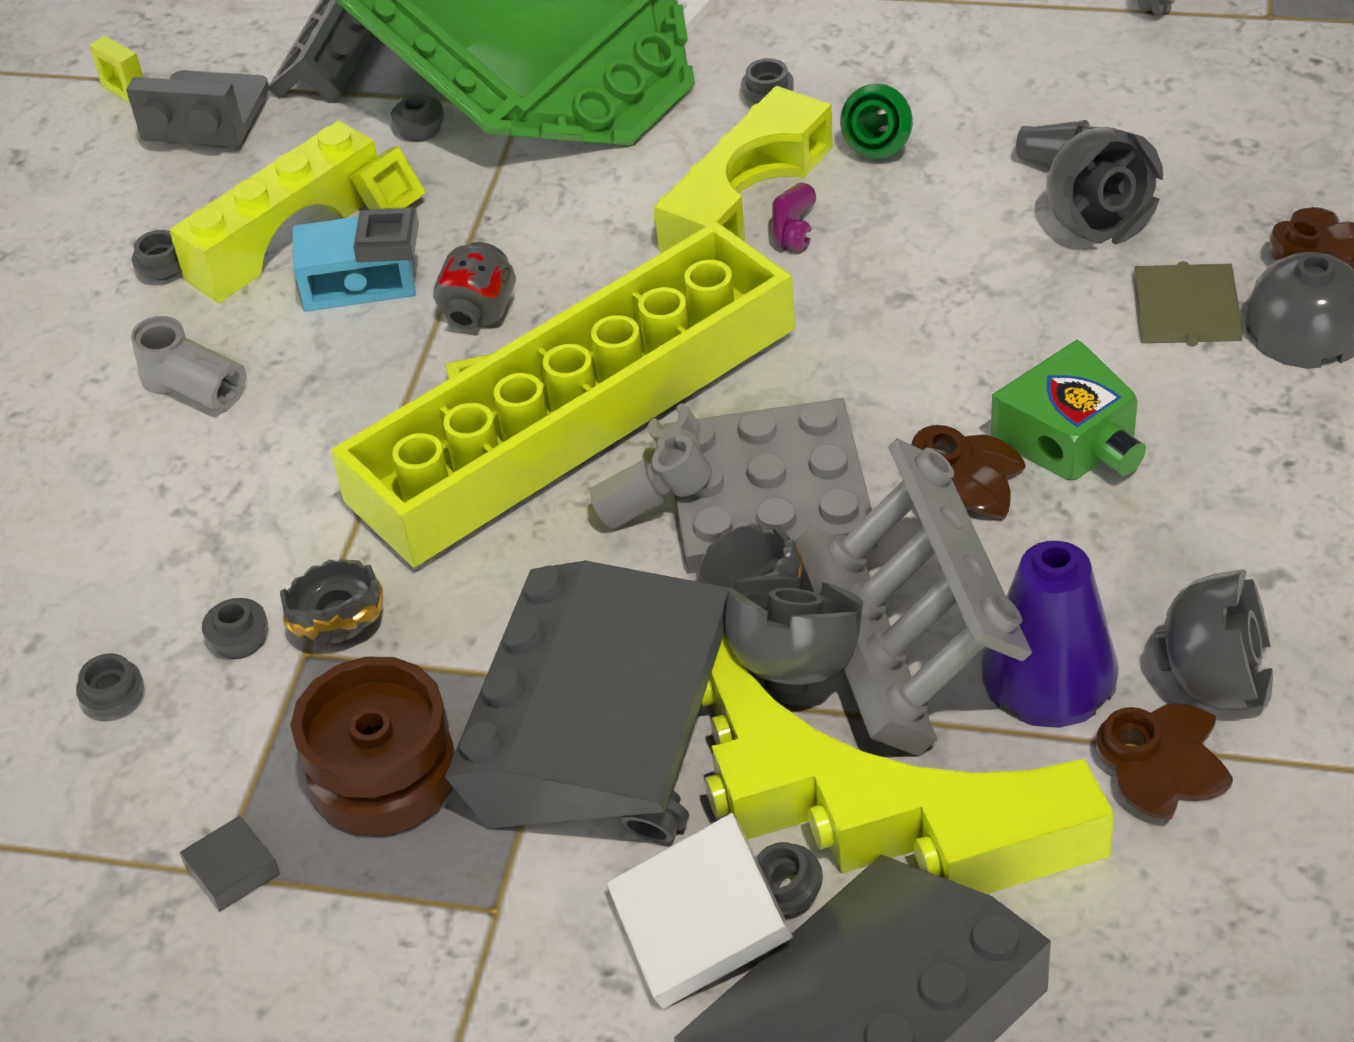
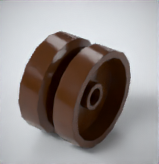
(374, 745)

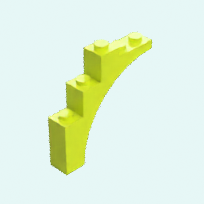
(960, 824)

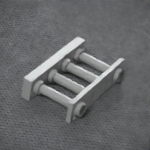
(884, 690)

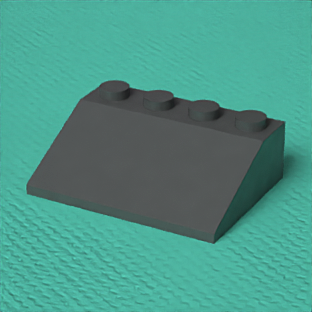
(589, 696)
(888, 963)

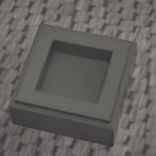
(386, 235)
(229, 862)

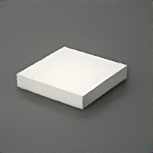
(698, 911)

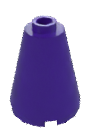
(1069, 639)

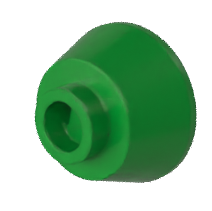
(863, 123)

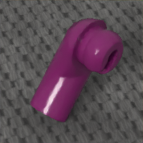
(786, 208)

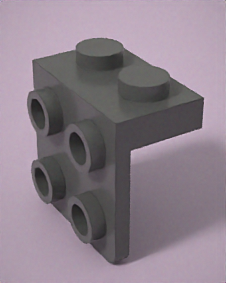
(197, 107)

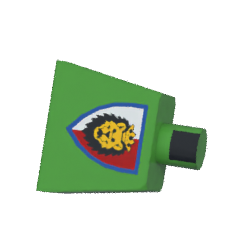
(1069, 415)

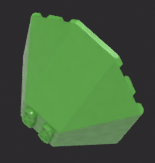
(543, 64)

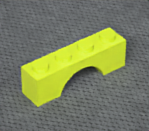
(776, 139)
(228, 238)

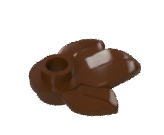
(1313, 231)
(979, 467)
(1167, 757)

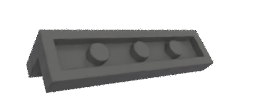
(324, 52)

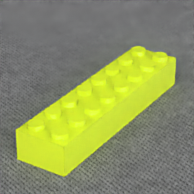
(563, 392)

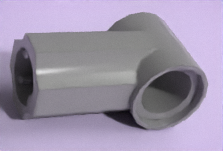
(175, 363)

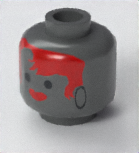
(474, 285)

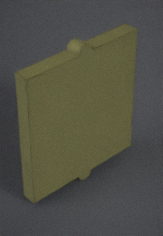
(1187, 303)

